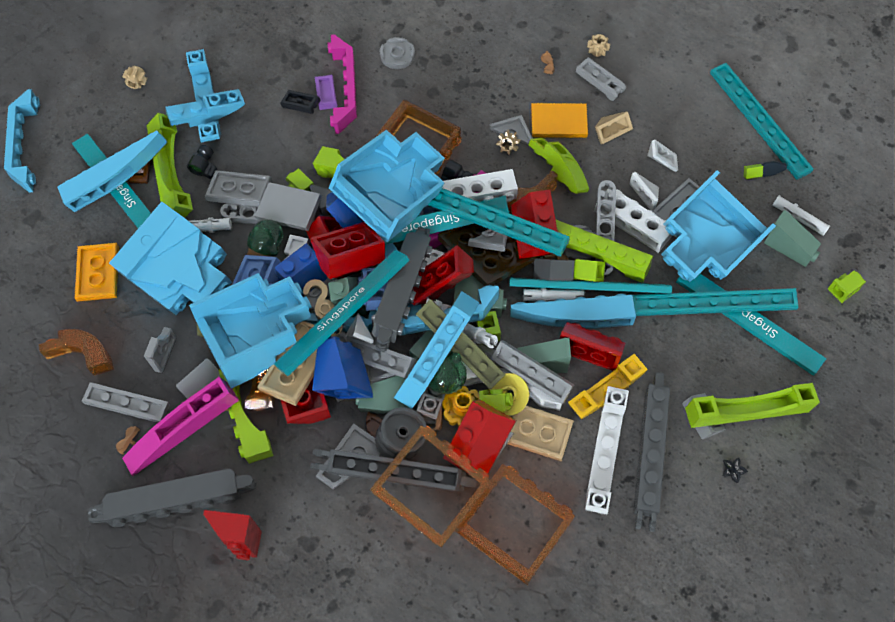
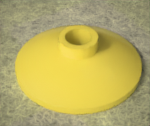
(520, 390)

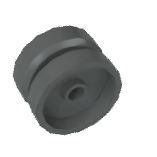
(397, 430)

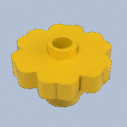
(457, 405)

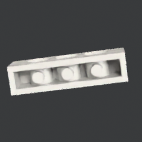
(485, 184)
(638, 227)

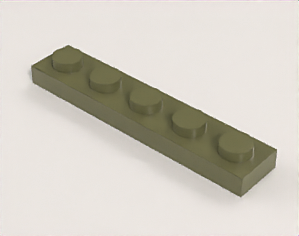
(470, 352)

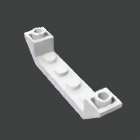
(605, 450)

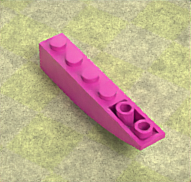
(180, 424)

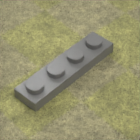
(387, 361)
(532, 371)
(125, 402)

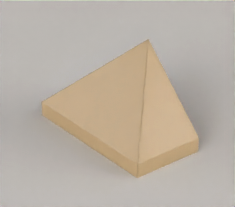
(613, 126)

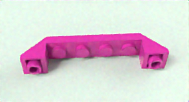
(344, 115)

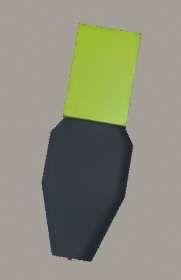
(764, 170)

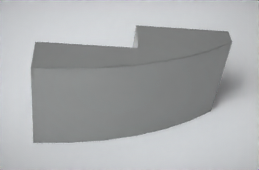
(430, 403)

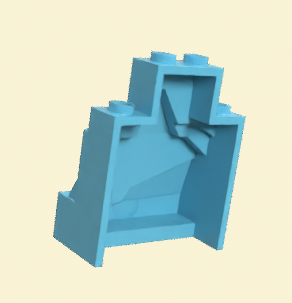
(389, 181)
(711, 232)
(172, 260)
(250, 324)

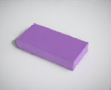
(326, 92)

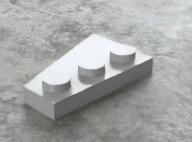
(354, 441)

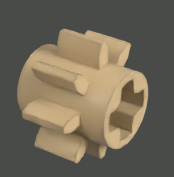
(598, 45)
(134, 77)
(511, 139)

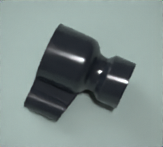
(199, 162)
(454, 171)

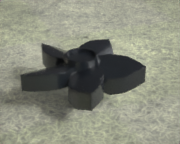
(734, 469)

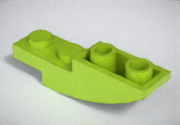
(563, 164)

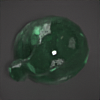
(265, 237)
(450, 375)

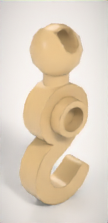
(322, 305)

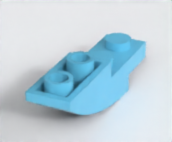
(209, 109)

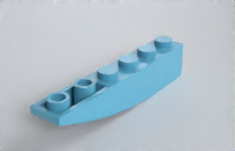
(110, 172)
(587, 312)

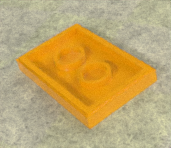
(559, 120)
(94, 274)

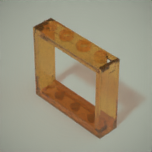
(409, 110)
(462, 461)
(495, 552)

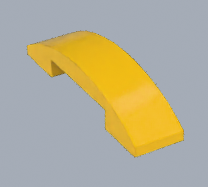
(621, 378)

